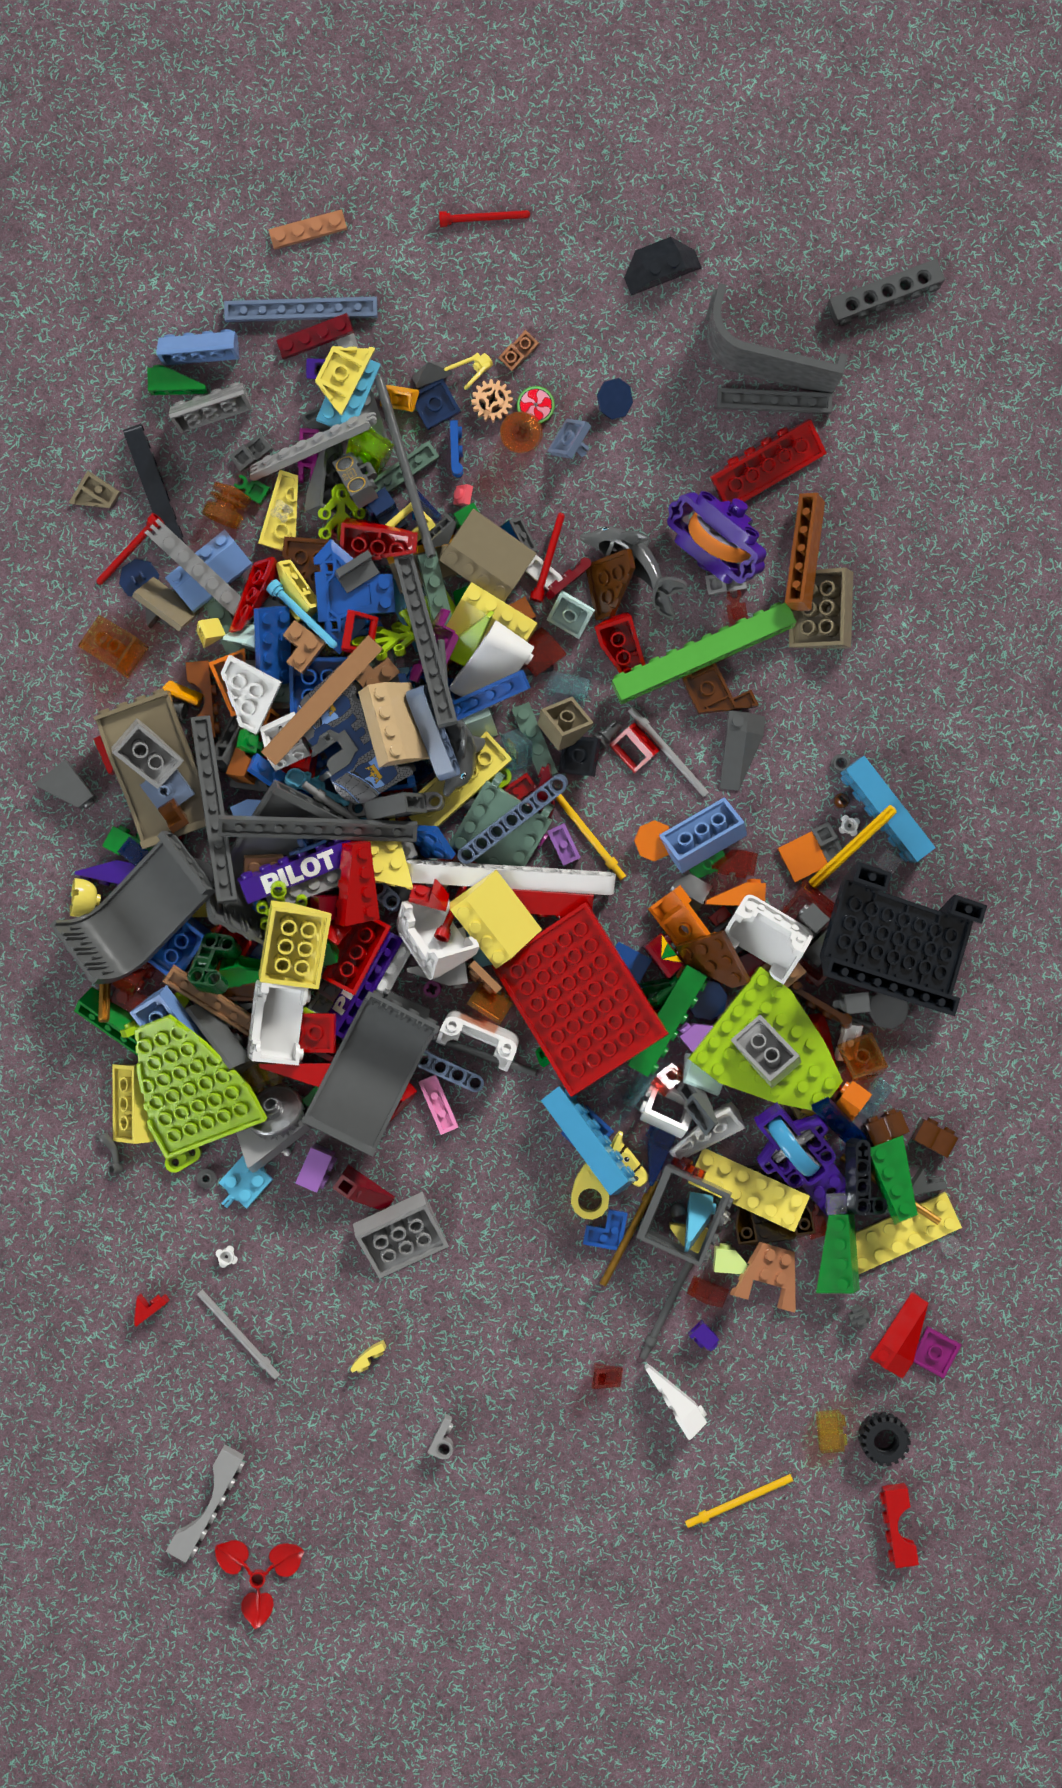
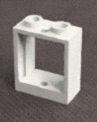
(298, 752)
(660, 1121)

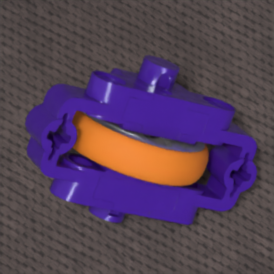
(718, 536)

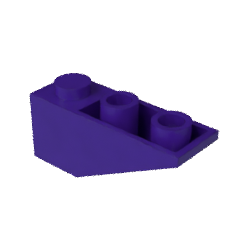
(108, 872)

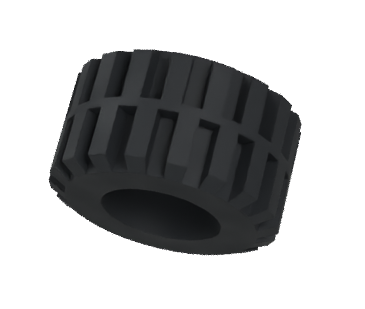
(873, 1427)

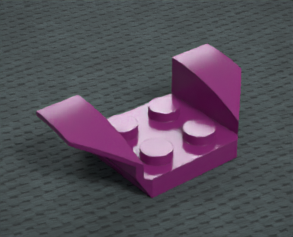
(440, 632)

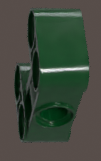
(211, 950)

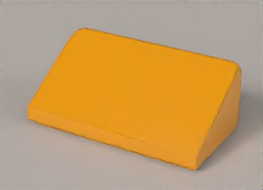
(402, 398)
(184, 693)

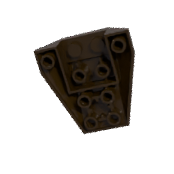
(755, 1229)

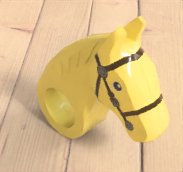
(587, 1179)

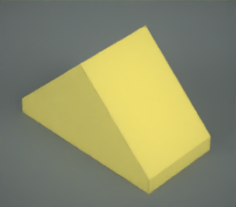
(209, 631)

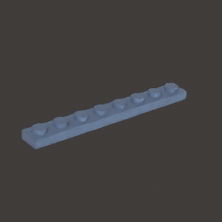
(300, 309)

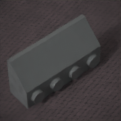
(221, 1038)

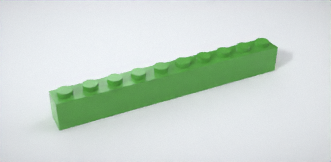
(703, 653)

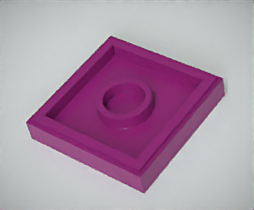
(936, 1352)

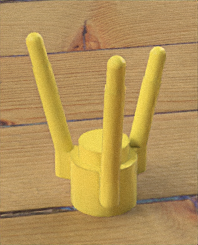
(481, 365)

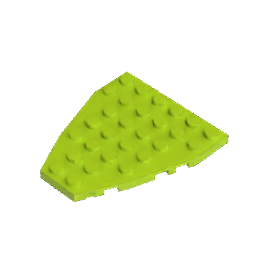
(719, 1058)
(189, 1088)

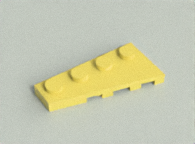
(273, 529)

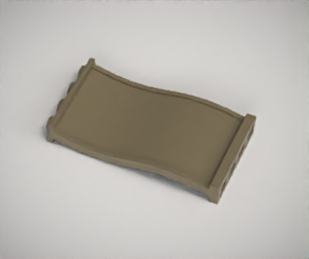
(161, 717)

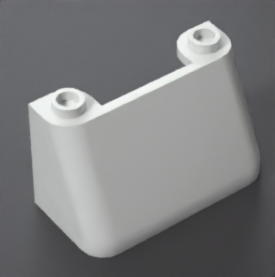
(495, 658)
(417, 929)
(769, 936)
(462, 1022)
(276, 1023)

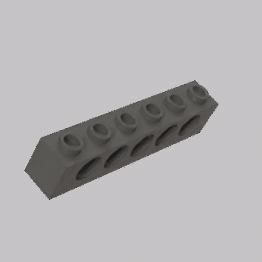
(929, 271)

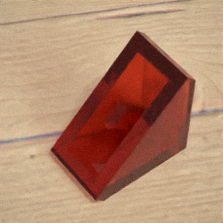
(707, 1292)
(606, 1376)

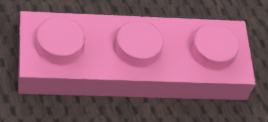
(438, 1104)

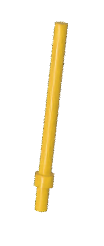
(610, 861)
(704, 1515)

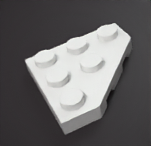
(249, 692)

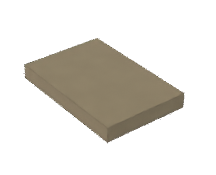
(165, 603)

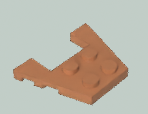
(770, 1266)

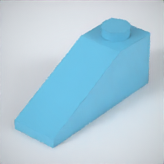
(699, 1212)

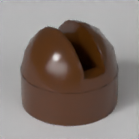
(839, 803)

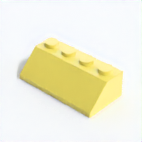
(128, 1107)

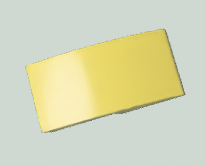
(363, 1361)

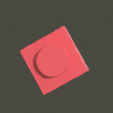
(462, 495)

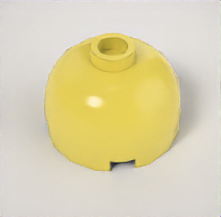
(83, 897)

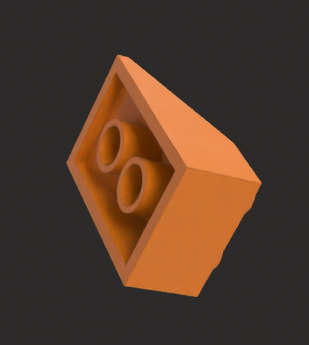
(735, 895)

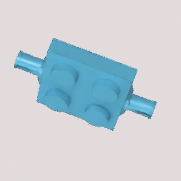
(243, 1184)

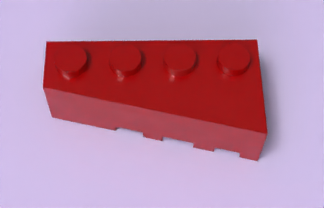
(357, 885)

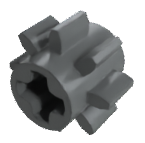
(859, 1317)

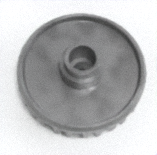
(283, 1110)

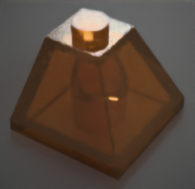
(862, 1057)

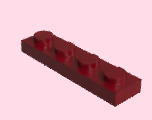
(315, 336)

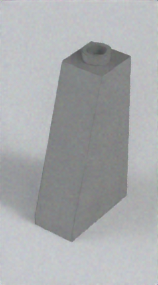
(259, 1151)

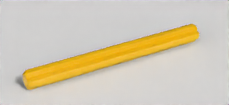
(853, 846)

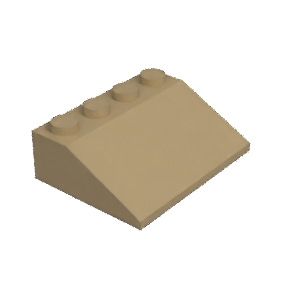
(391, 724)

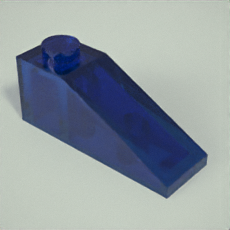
(658, 1147)

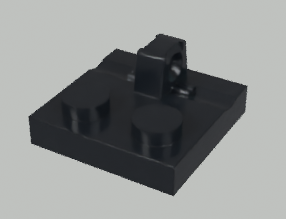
(581, 757)

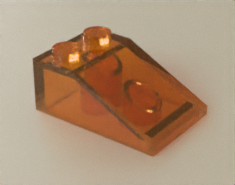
(113, 646)
(490, 1005)

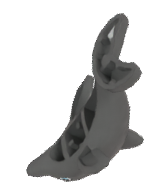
(614, 539)
(465, 749)

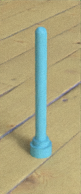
(276, 589)

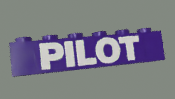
(291, 870)
(348, 1004)

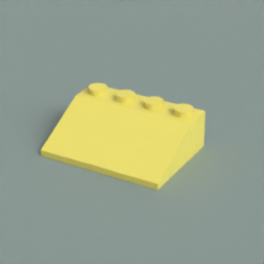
(478, 602)
(495, 918)
(294, 945)

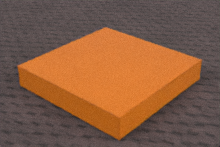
(802, 856)

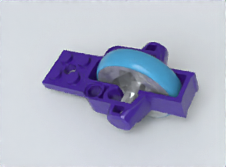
(792, 1141)

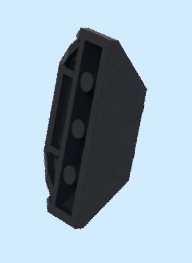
(660, 264)

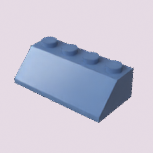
(198, 347)
(220, 555)
(703, 835)
(160, 1005)

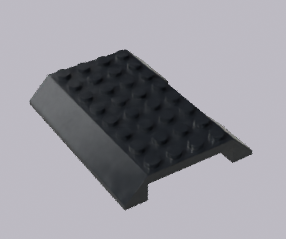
(896, 942)

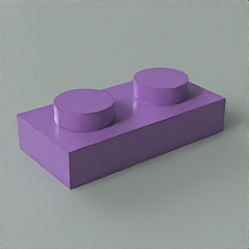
(563, 844)

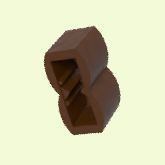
(885, 1127)
(934, 1137)

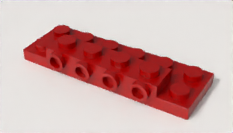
(769, 462)

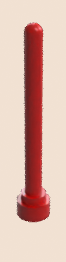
(446, 218)
(129, 549)
(538, 593)
(443, 932)

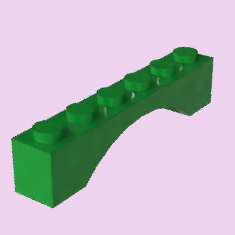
(246, 969)

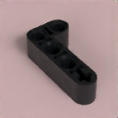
(859, 1152)

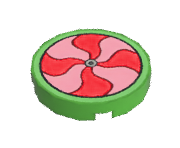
(537, 402)

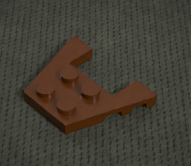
(711, 693)

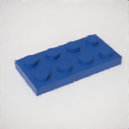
(270, 646)

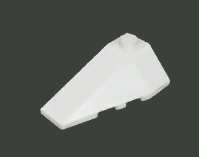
(729, 1123)
(686, 1412)

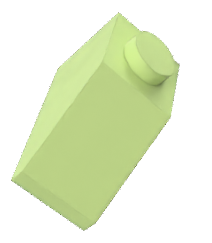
(728, 1260)

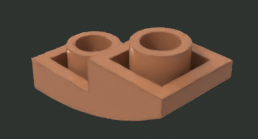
(519, 350)

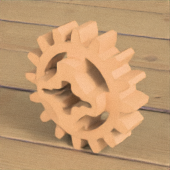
(499, 403)

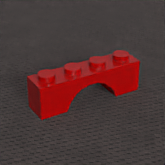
(896, 1501)

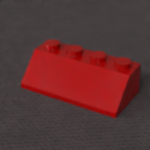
(356, 955)

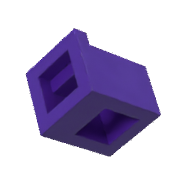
(311, 364)
(704, 1336)

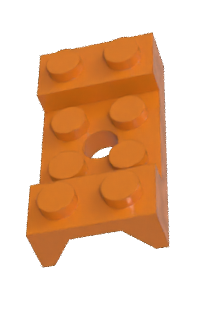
(673, 912)

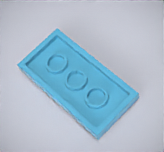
(329, 415)

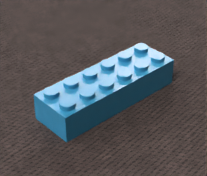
(877, 796)
(589, 1141)

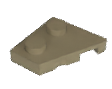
(95, 492)

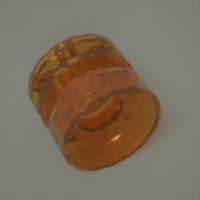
(511, 427)
(226, 505)

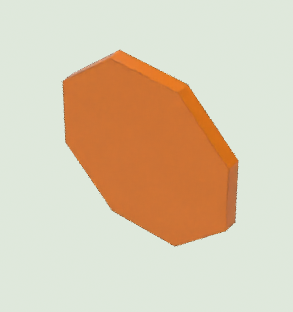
(648, 840)

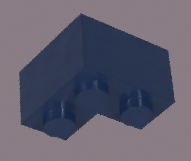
(384, 509)

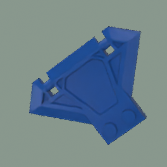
(333, 602)

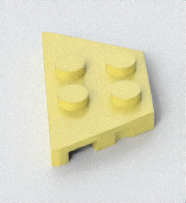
(342, 374)
(390, 864)

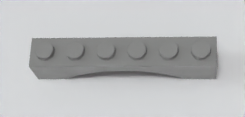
(224, 1468)

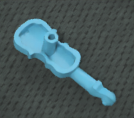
(296, 778)

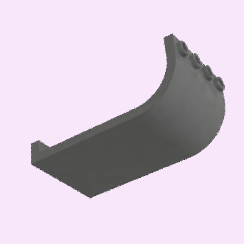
(764, 361)
(277, 802)
(138, 913)
(370, 1072)

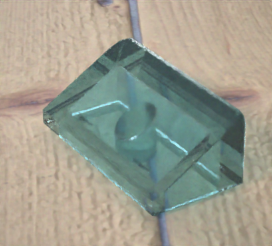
(637, 1089)

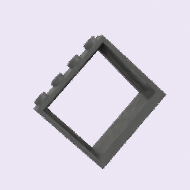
(670, 1246)

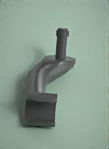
(116, 1167)

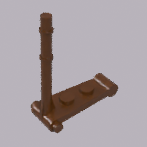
(814, 1003)

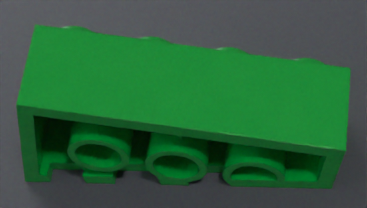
(893, 1178)
(839, 1257)

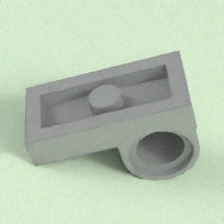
(440, 1438)

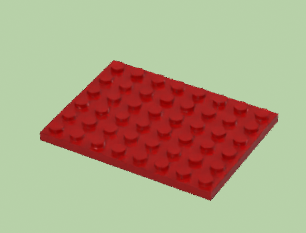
(580, 1000)

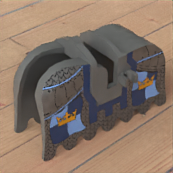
(355, 767)

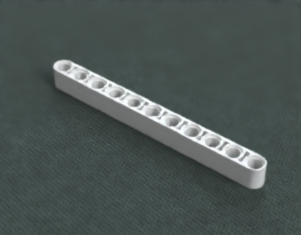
(516, 876)

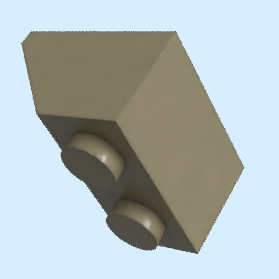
(564, 723)

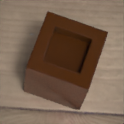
(173, 815)

